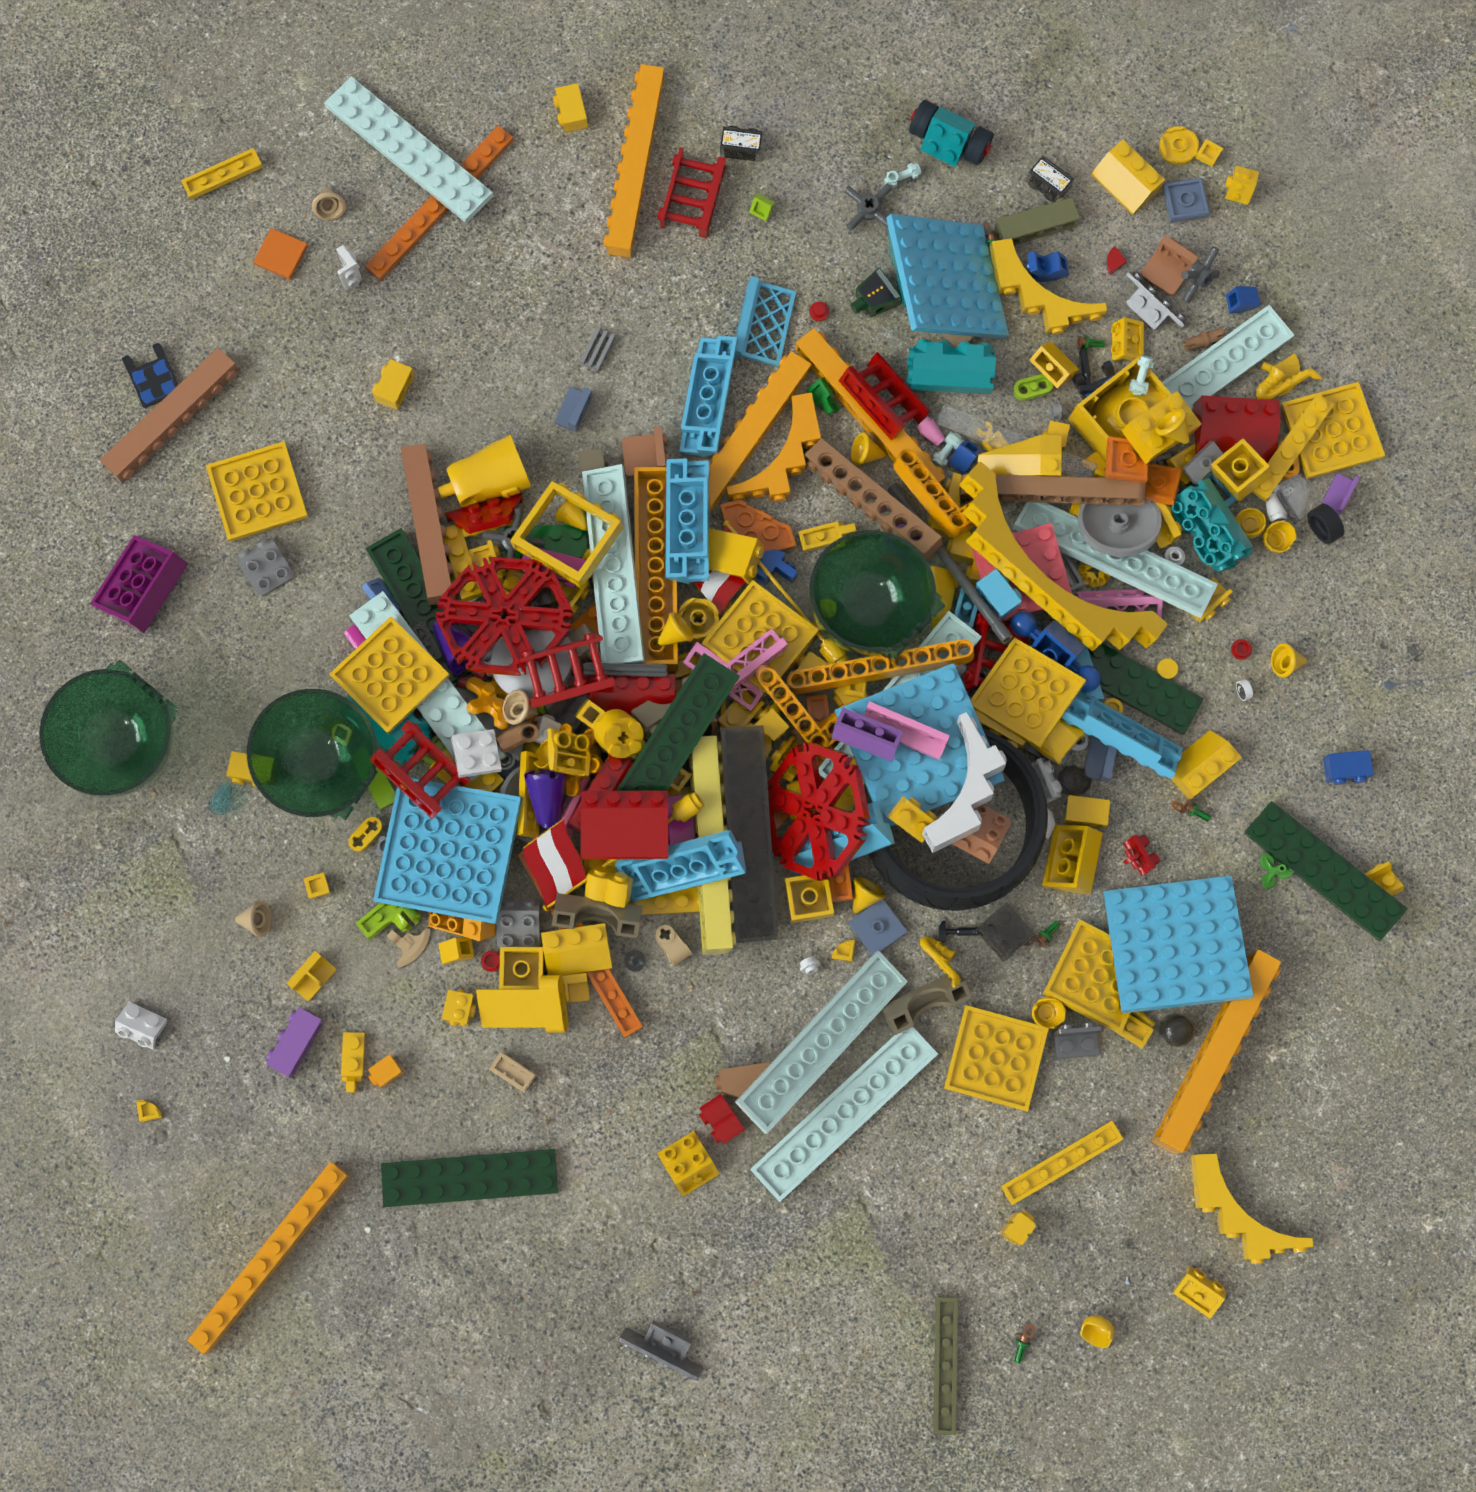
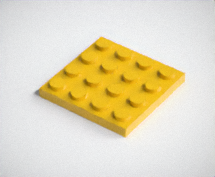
(1344, 436)
(256, 491)
(752, 617)
(389, 675)
(1027, 693)
(1087, 978)
(996, 1058)

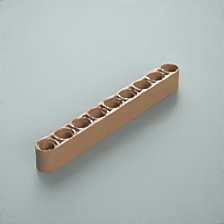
(1067, 490)

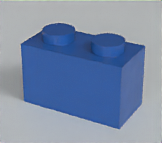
(1348, 766)

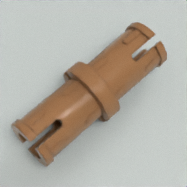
(1203, 339)

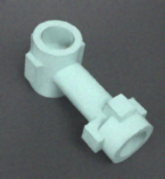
(893, 177)
(1140, 386)
(953, 441)

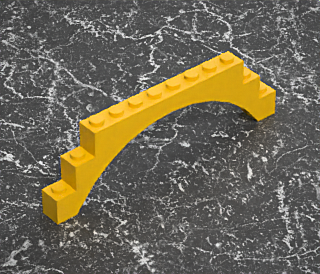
(998, 546)

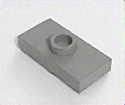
(1201, 463)

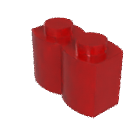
(722, 1120)

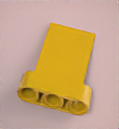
(526, 1007)

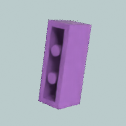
(867, 734)
(294, 1042)

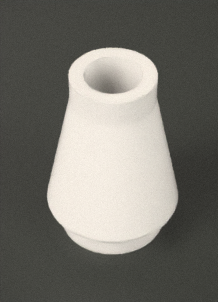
(1275, 509)

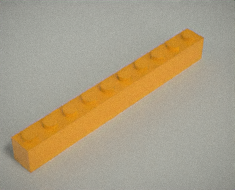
(635, 161)
(828, 365)
(756, 424)
(268, 1258)

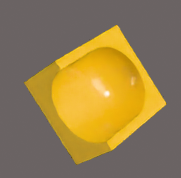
(1114, 406)

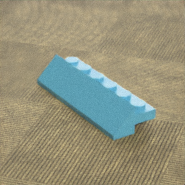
(707, 396)
(687, 520)
(1124, 734)
(878, 837)
(687, 866)

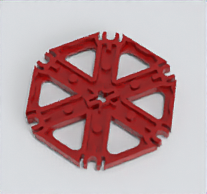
(497, 602)
(823, 799)

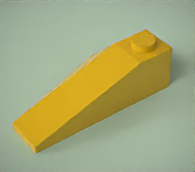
(1029, 457)
(945, 587)

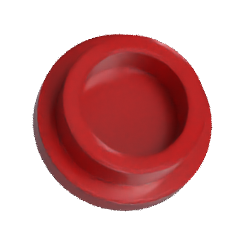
(819, 311)
(1241, 649)
(491, 961)

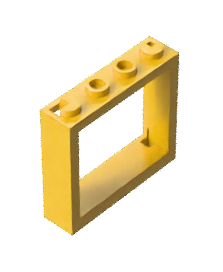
(577, 578)

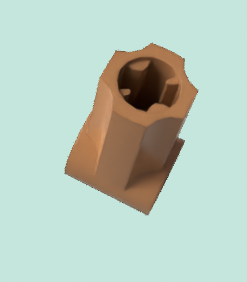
(514, 736)

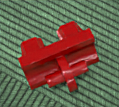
(1138, 855)

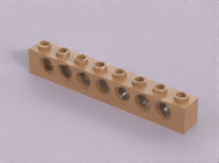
(825, 453)

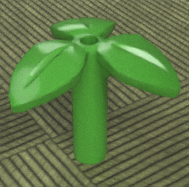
(1268, 879)

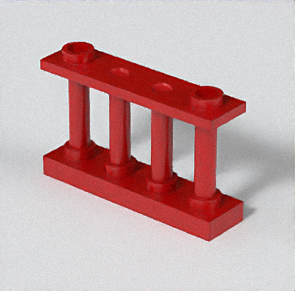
(706, 205)
(874, 405)
(972, 675)
(581, 685)
(399, 775)

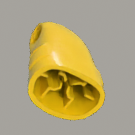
(487, 474)

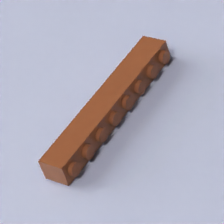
(170, 415)
(426, 521)

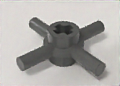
(867, 201)
(1200, 274)
(509, 533)

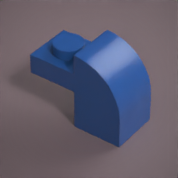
(1047, 267)
(774, 563)

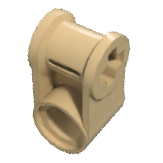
(675, 947)

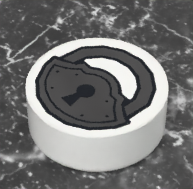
(1244, 689)

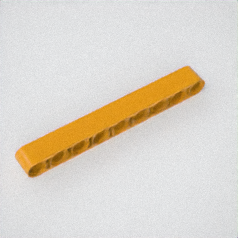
(871, 662)

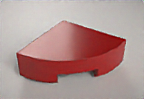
(1115, 260)

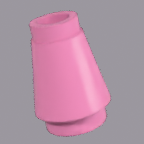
(931, 431)

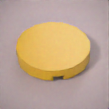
(1178, 145)

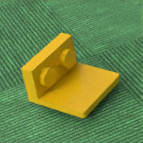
(688, 1163)

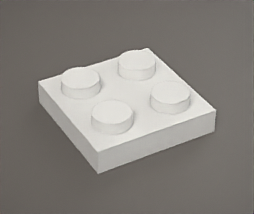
(476, 753)

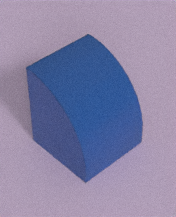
(1242, 299)
(965, 456)

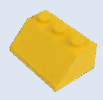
(1128, 177)
(1204, 763)
(1072, 858)
(577, 950)

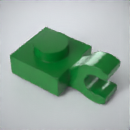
(822, 396)

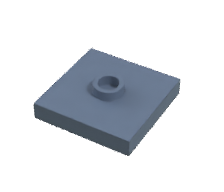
(1185, 200)
(877, 927)

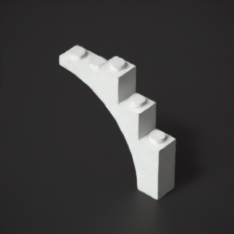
(982, 763)

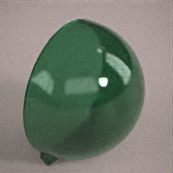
(873, 593)
(107, 732)
(312, 754)

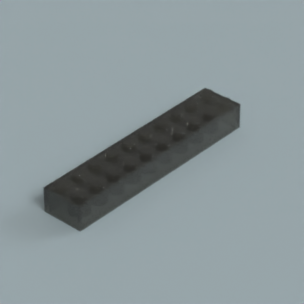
(750, 823)

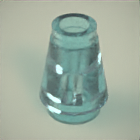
(220, 800)

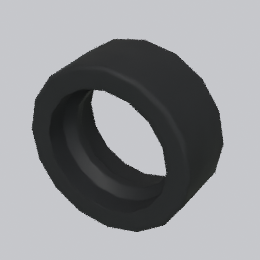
(1325, 523)

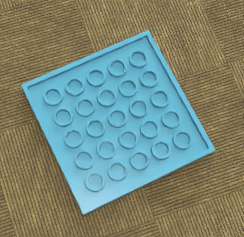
(947, 277)
(937, 703)
(451, 861)
(1177, 944)

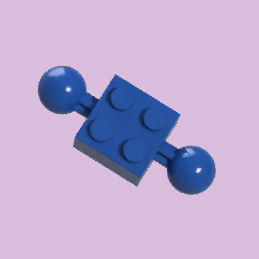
(1057, 645)

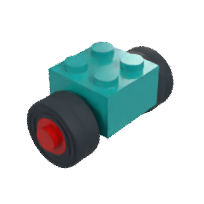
(949, 135)

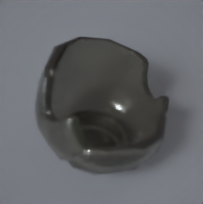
(1074, 781)
(1176, 1030)

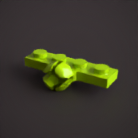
(383, 916)

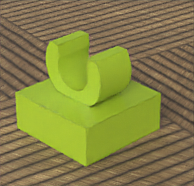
(761, 207)

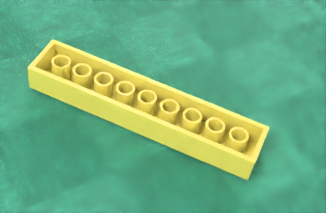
(714, 896)

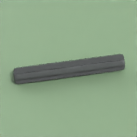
(620, 669)

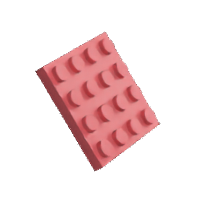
(1043, 550)

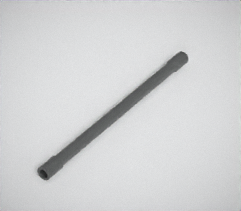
(997, 626)

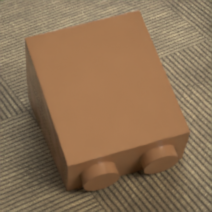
(737, 1079)

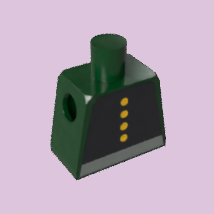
(876, 295)

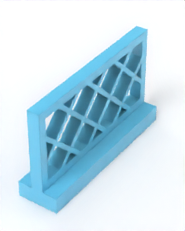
(746, 318)

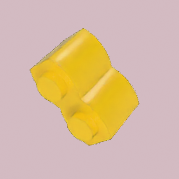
(609, 886)

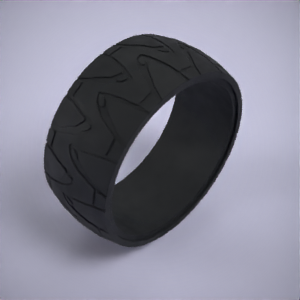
(957, 899)

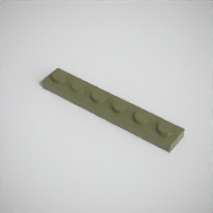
(945, 1366)

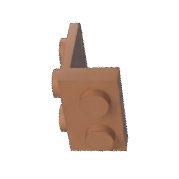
(1167, 265)
(644, 451)
(987, 840)

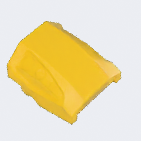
(1061, 741)
(568, 752)

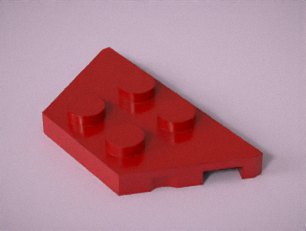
(486, 514)

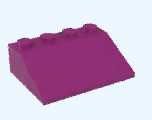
(139, 583)

